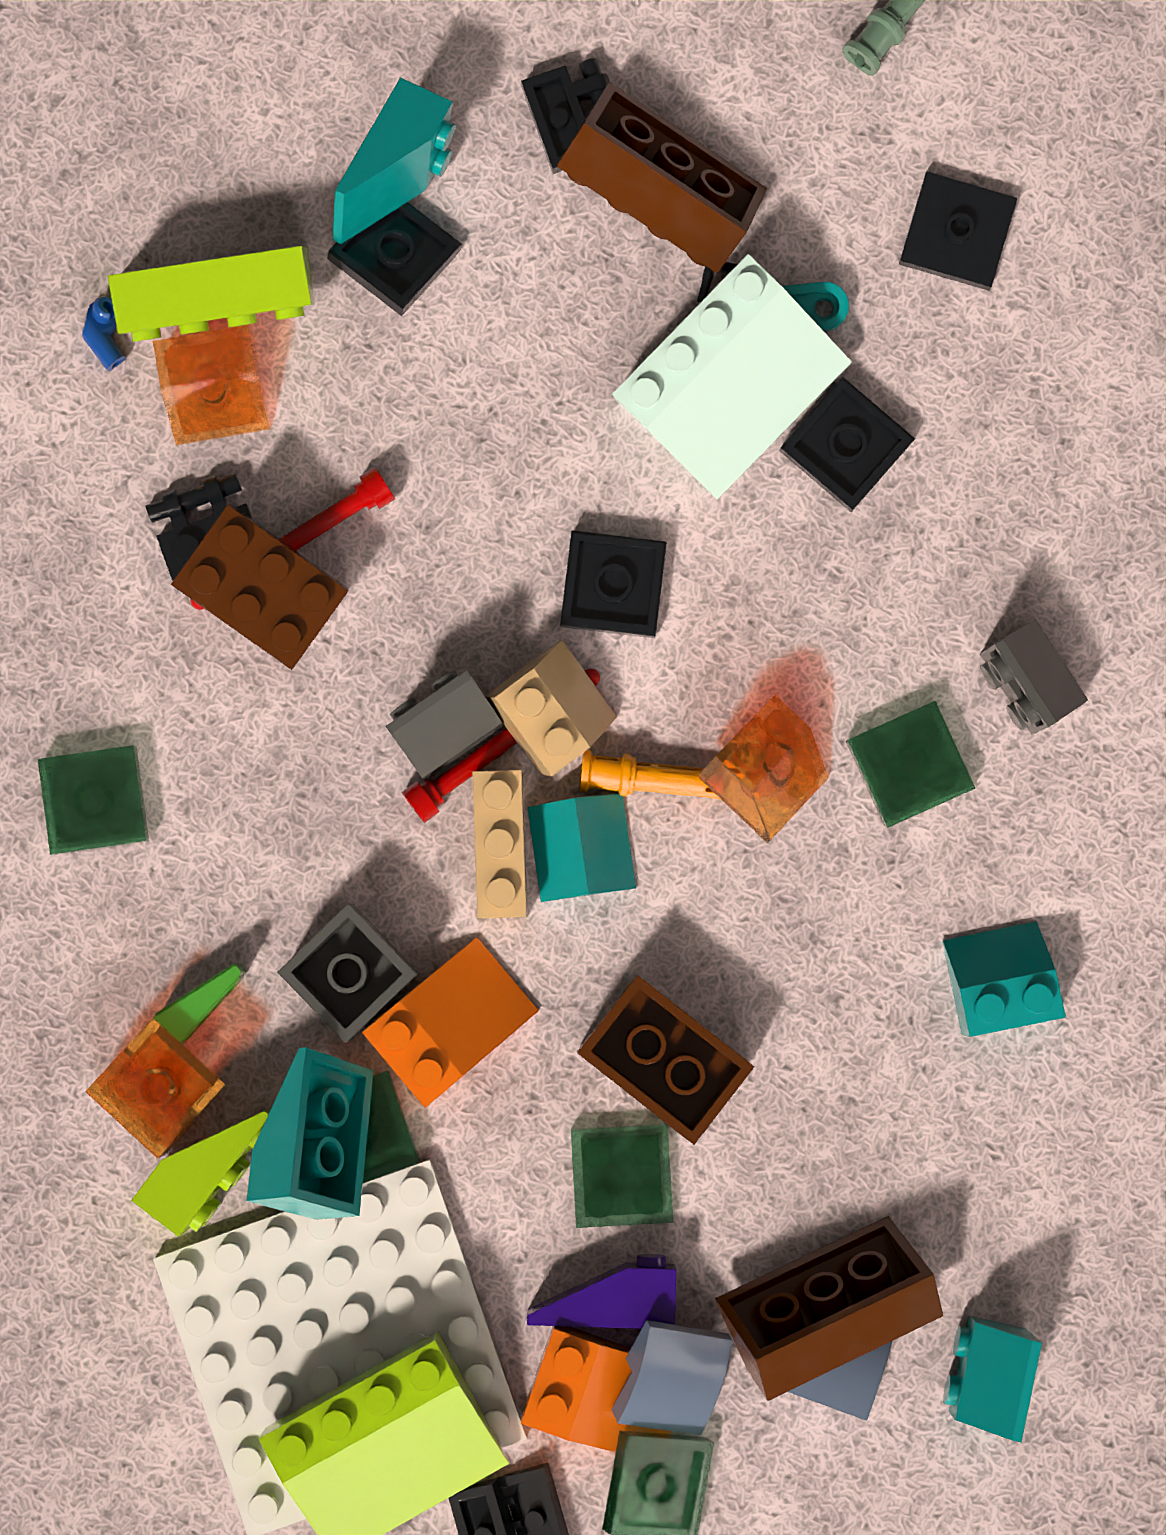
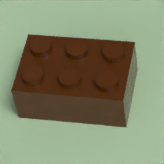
(260, 586)
(665, 1059)

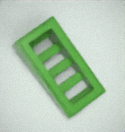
(192, 1009)

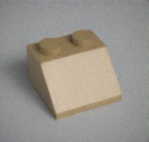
(552, 709)

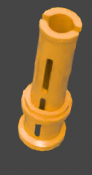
(627, 775)

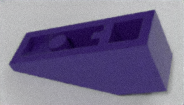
(616, 1298)

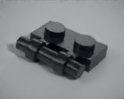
(556, 105)
(183, 540)

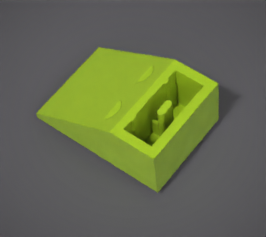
(185, 1184)

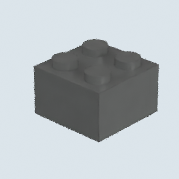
(348, 972)

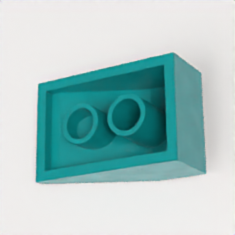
(395, 159)
(314, 1139)

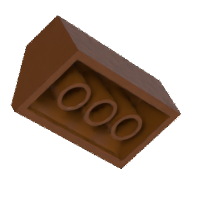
(663, 178)
(830, 1307)

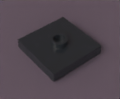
(957, 231)
(397, 256)
(846, 444)
(613, 584)

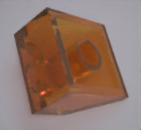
(211, 384)
(767, 769)
(156, 1088)

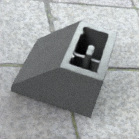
(1032, 678)
(443, 723)

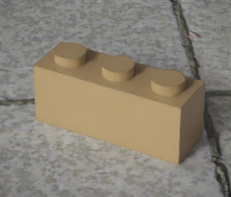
(499, 844)

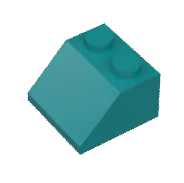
(1003, 979)
(993, 1377)

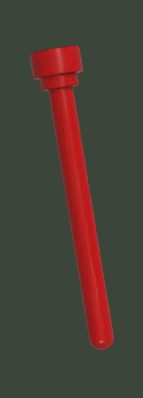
(369, 493)
(428, 796)

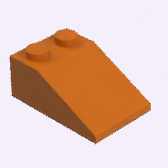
(450, 1022)
(578, 1388)

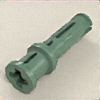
(883, 30)

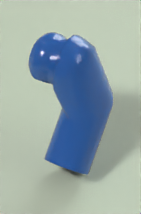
(99, 332)

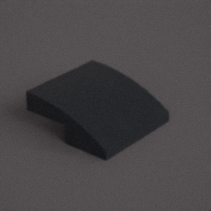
(531, 1499)

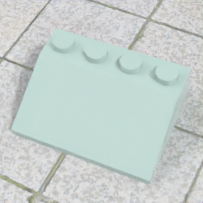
(732, 377)

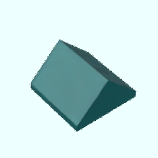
(581, 847)

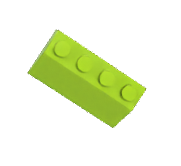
(212, 290)

